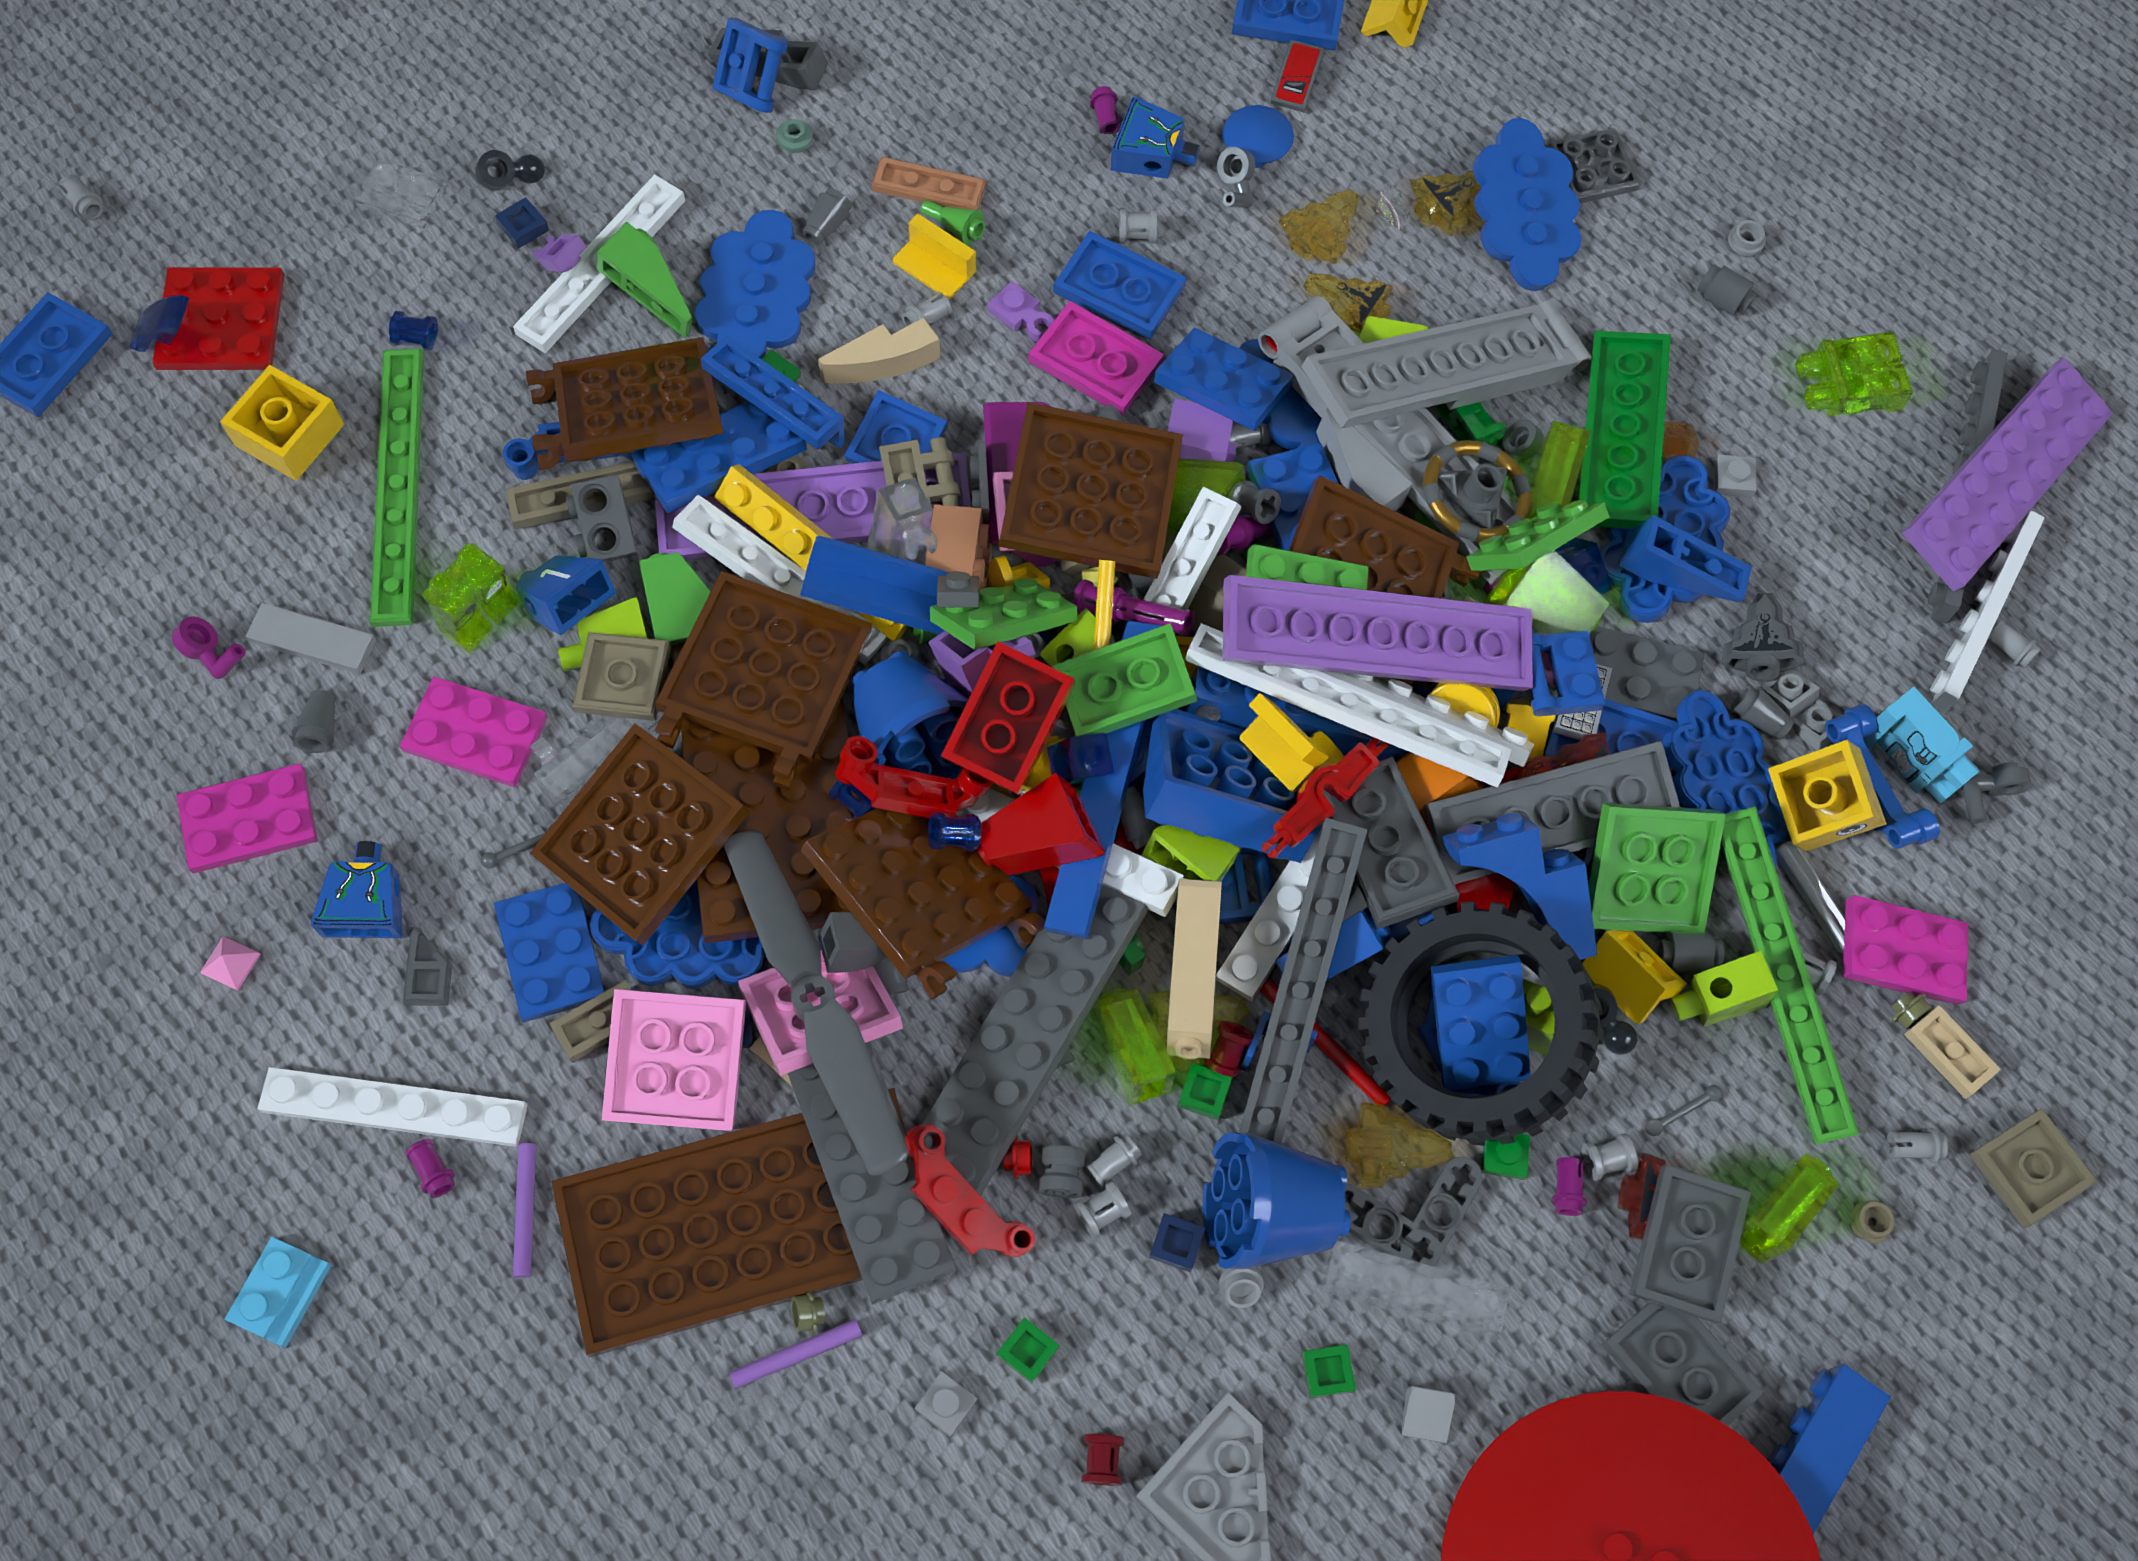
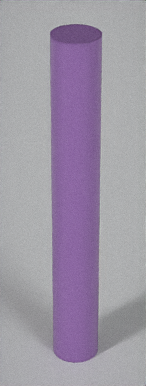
(524, 1210)
(795, 1353)

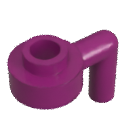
(197, 640)

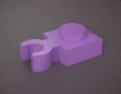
(560, 253)
(1019, 308)

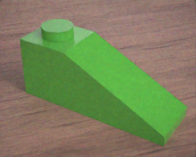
(639, 269)

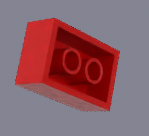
(1009, 718)

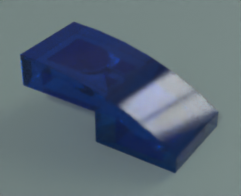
(159, 322)

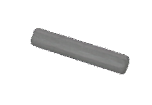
(1813, 892)

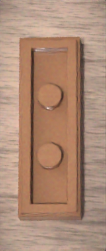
(928, 183)

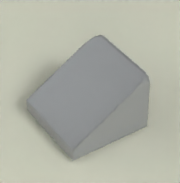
(1427, 1414)

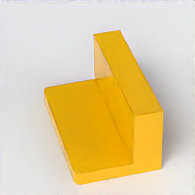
(1397, 17)
(936, 257)
(1281, 744)
(1632, 973)

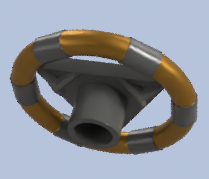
(1475, 490)

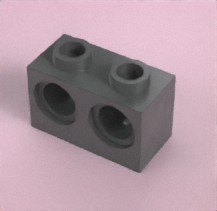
(612, 518)

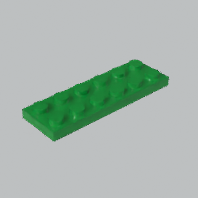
(1626, 425)

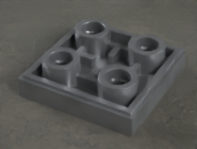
(1598, 165)

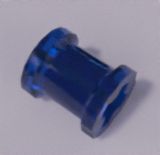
(402, 330)
(843, 794)
(954, 831)

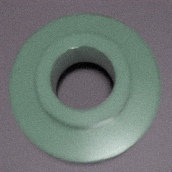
(794, 143)

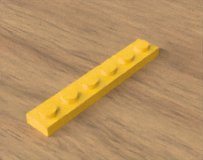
(781, 526)

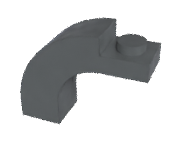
(847, 944)

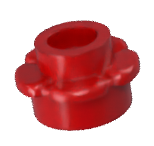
(1019, 1158)

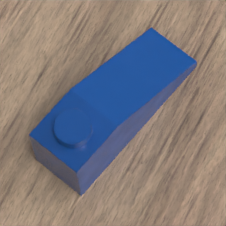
(1683, 561)

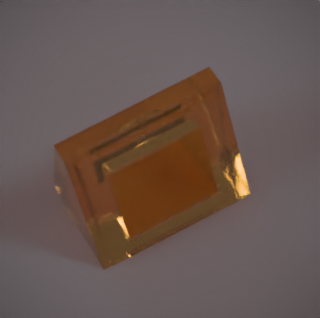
(1679, 440)

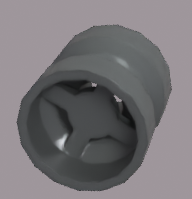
(1062, 1174)

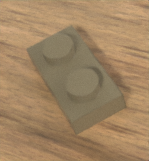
(587, 1025)

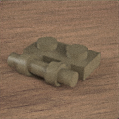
(905, 461)

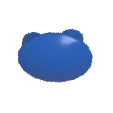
(1260, 131)

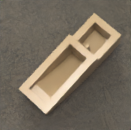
(881, 355)

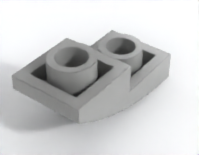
(1802, 704)

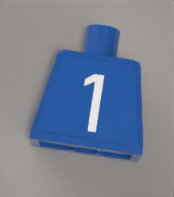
(564, 591)

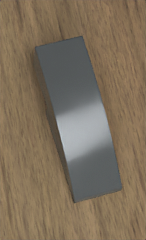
(799, 67)

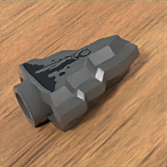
(1764, 642)

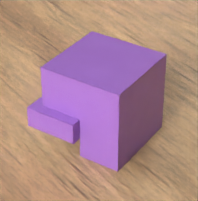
(1203, 430)
(963, 664)

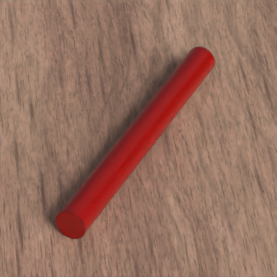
(1338, 1055)

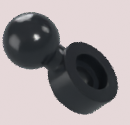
(527, 168)
(1618, 1035)

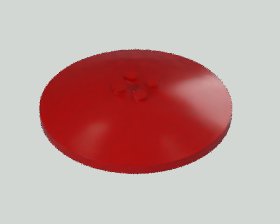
(1624, 1484)

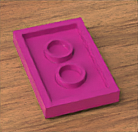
(1095, 357)
(473, 731)
(246, 818)
(1905, 950)

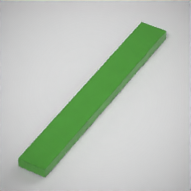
(397, 488)
(1795, 1001)

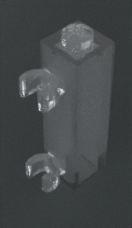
(902, 522)
(570, 769)

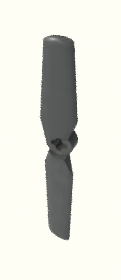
(830, 1031)

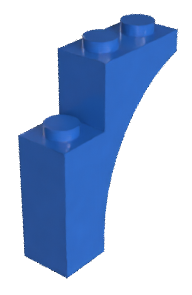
(1551, 881)
(1361, 939)

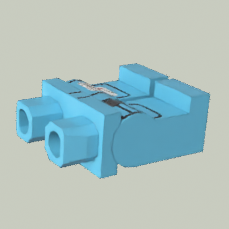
(1923, 746)

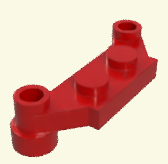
(904, 789)
(957, 1202)

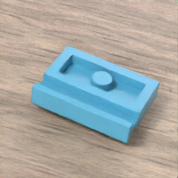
(278, 1292)

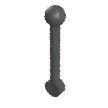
(490, 859)
(1655, 1127)

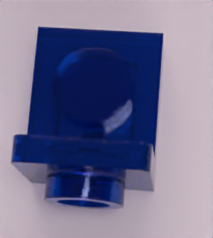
(1081, 757)

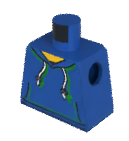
(1151, 141)
(360, 897)

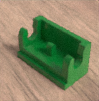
(1472, 423)

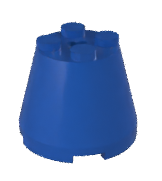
(907, 714)
(1271, 1202)

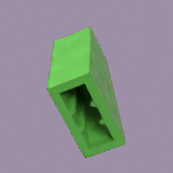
(673, 596)

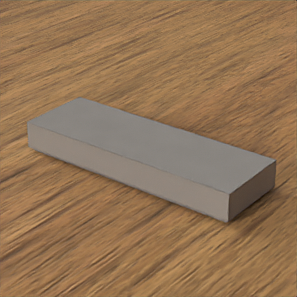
(310, 638)

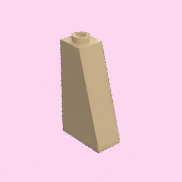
(1194, 969)

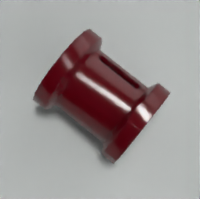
(1229, 1048)
(1102, 1459)

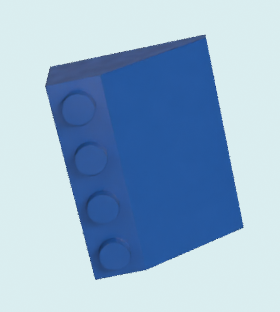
(1214, 784)

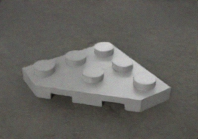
(1216, 1488)

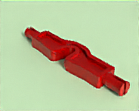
(1313, 806)

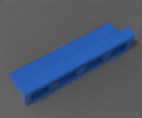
(774, 393)
(872, 583)

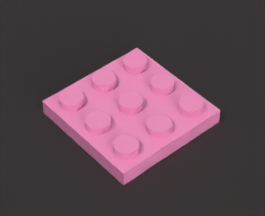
(784, 1033)
(674, 1059)

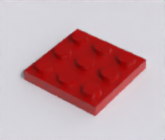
(226, 320)

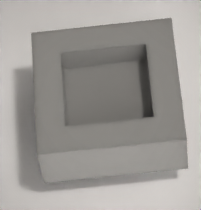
(1735, 475)
(946, 1404)

